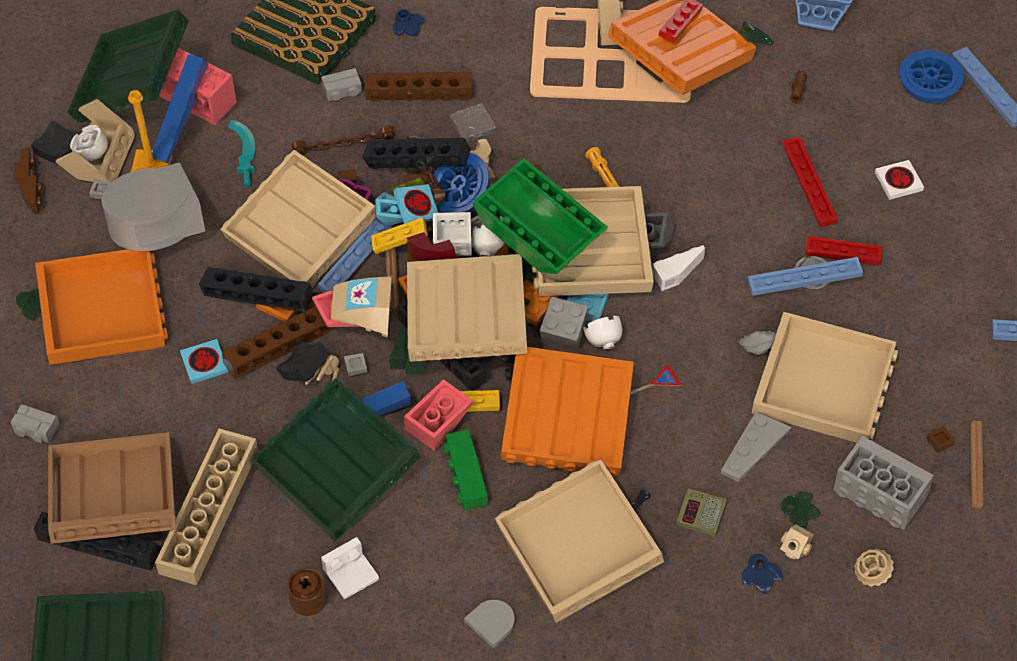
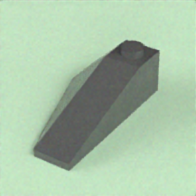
(659, 229)

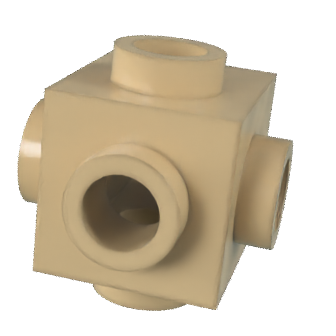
(796, 542)

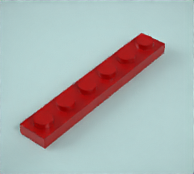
(809, 182)

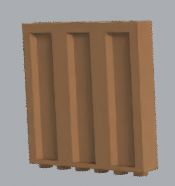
(110, 488)

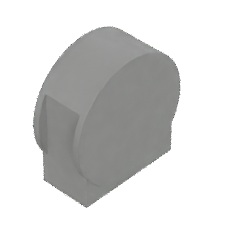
(152, 208)

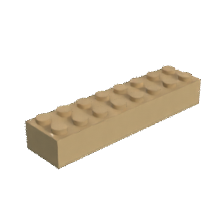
(207, 507)

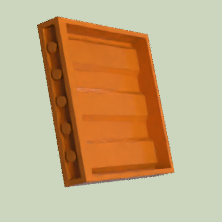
(698, 55)
(567, 410)

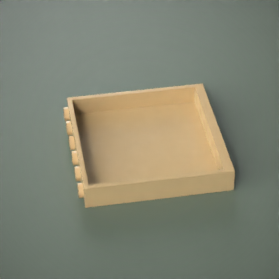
(825, 378)
(578, 540)

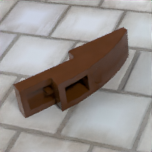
(27, 181)

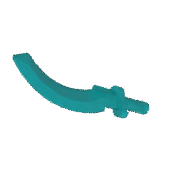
(248, 150)

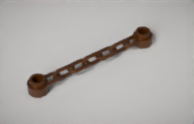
(386, 132)
(438, 194)

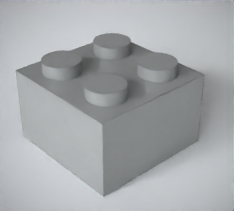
(564, 322)

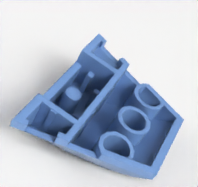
(821, 13)

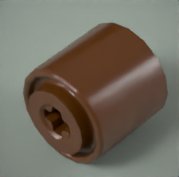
(307, 591)

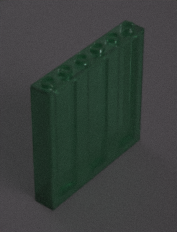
(128, 61)
(335, 459)
(99, 627)

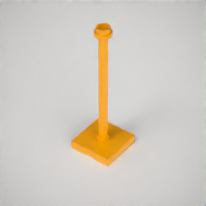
(143, 158)

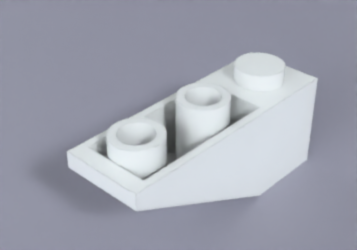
(675, 269)

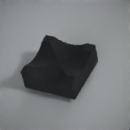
(54, 142)
(303, 361)

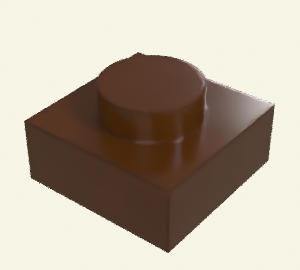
(940, 439)

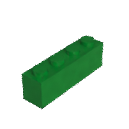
(466, 470)

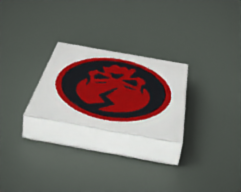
(899, 179)

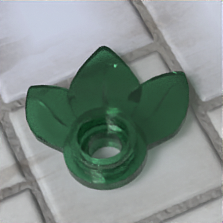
(31, 306)
(802, 510)

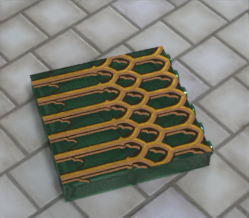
(303, 34)

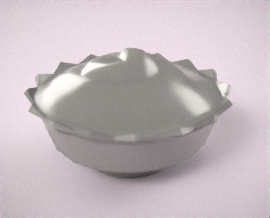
(758, 342)

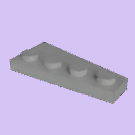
(755, 443)

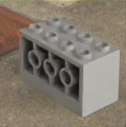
(883, 483)

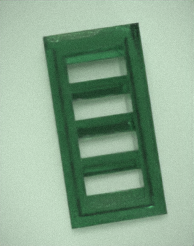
(753, 34)
(398, 356)

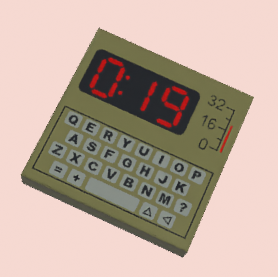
(701, 512)

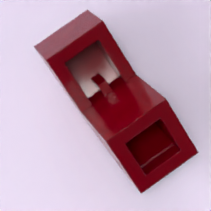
(422, 250)

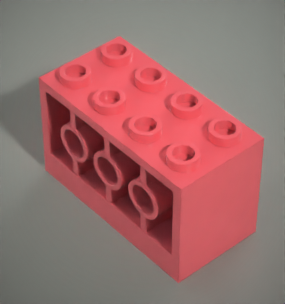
(214, 94)

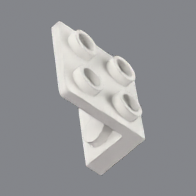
(349, 568)

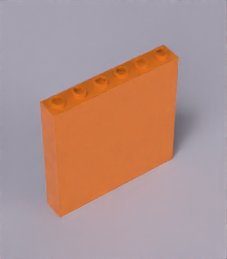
(100, 305)

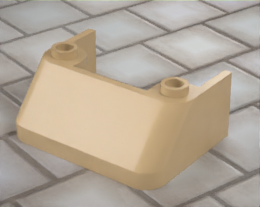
(119, 140)

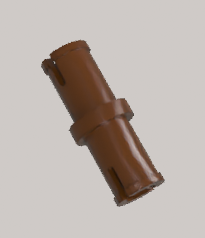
(798, 87)

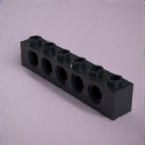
(416, 153)
(256, 289)
(467, 370)
(122, 549)

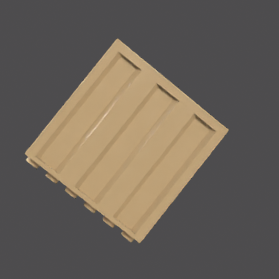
(299, 220)
(617, 258)
(466, 308)

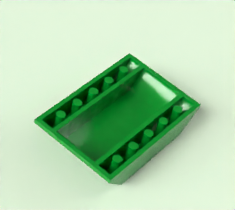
(537, 218)

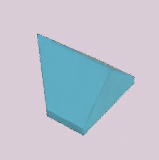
(387, 209)

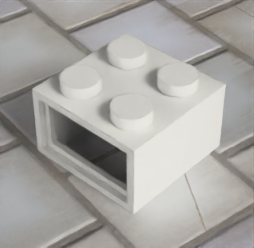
(457, 231)

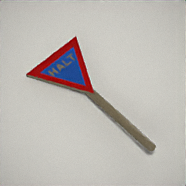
(665, 378)

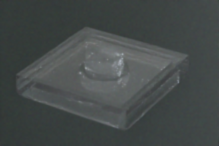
(473, 122)

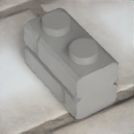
(341, 84)
(35, 424)

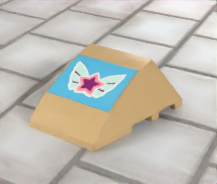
(363, 303)

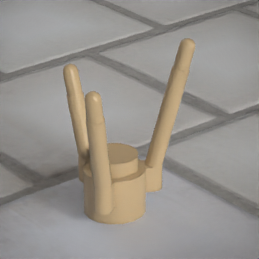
(328, 367)

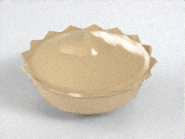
(874, 567)

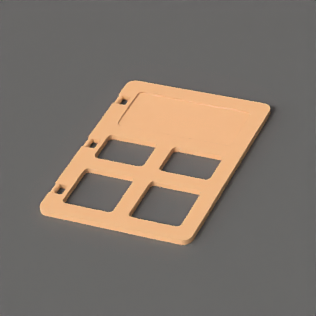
(637, 82)

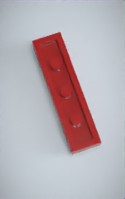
(680, 20)
(843, 250)

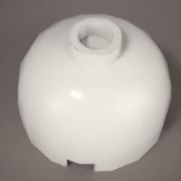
(90, 143)
(485, 242)
(604, 332)

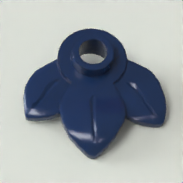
(407, 23)
(761, 576)

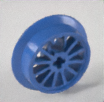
(930, 84)
(462, 185)

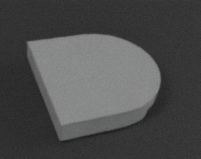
(492, 621)

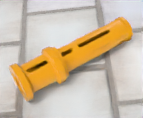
(599, 165)

